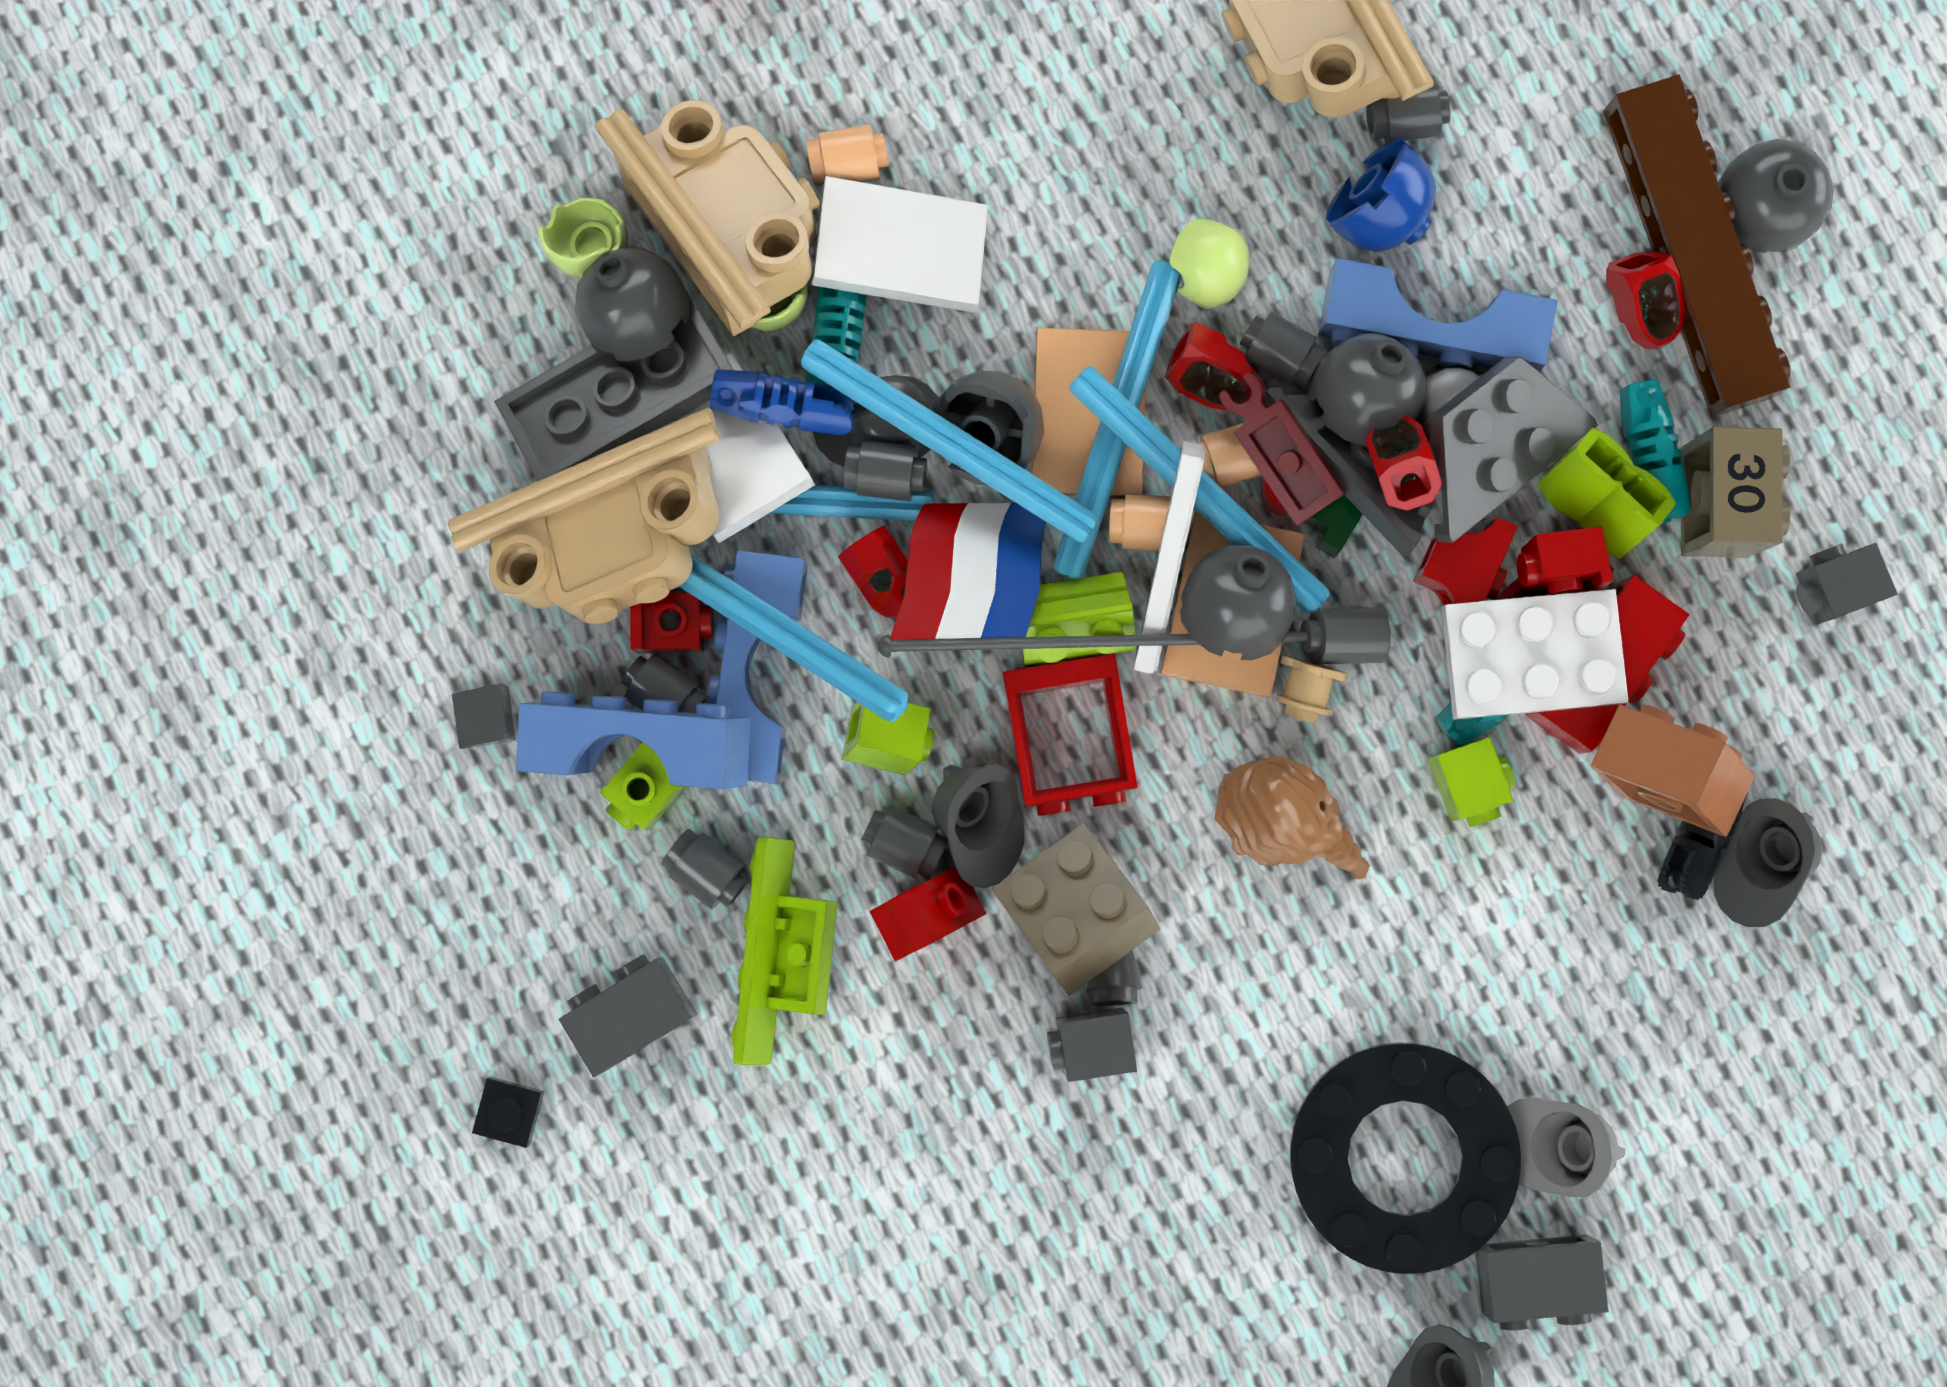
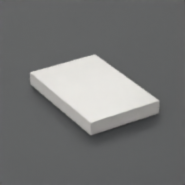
(900, 244)
(750, 469)

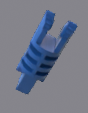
(782, 401)

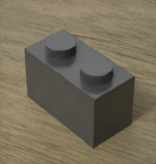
(627, 1015)
(1092, 1045)
(1542, 1281)

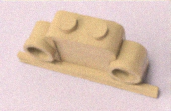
(1327, 51)
(720, 206)
(605, 527)

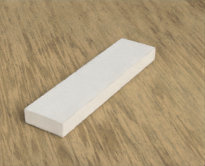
(1170, 552)

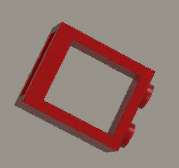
(1061, 676)

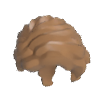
(1284, 815)

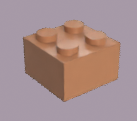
(1674, 768)

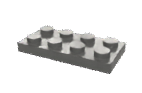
(604, 402)

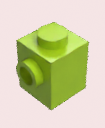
(885, 744)
(1473, 781)
(640, 790)

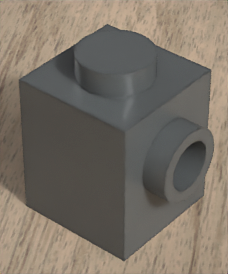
(1843, 582)

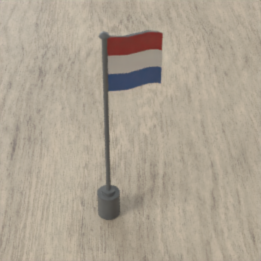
(979, 580)

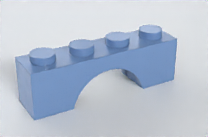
(1367, 300)
(782, 585)
(695, 748)

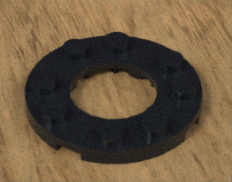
(1390, 1239)

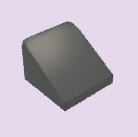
(483, 716)

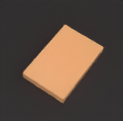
(1066, 420)
(1194, 661)

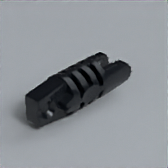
(1693, 859)

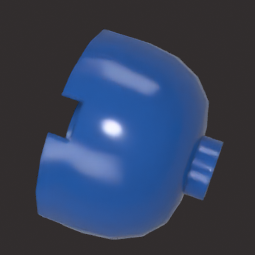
(1387, 201)

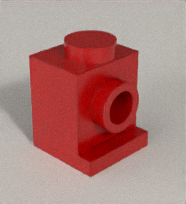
(1565, 562)
(649, 636)

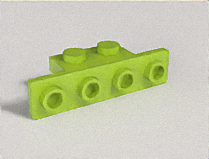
(783, 954)

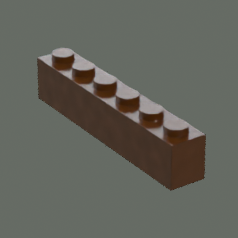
(1693, 222)

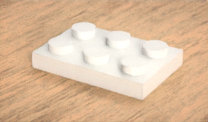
(1534, 654)

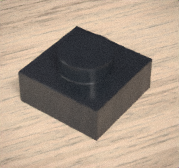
(508, 1112)

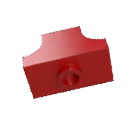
(1469, 566)
(927, 913)

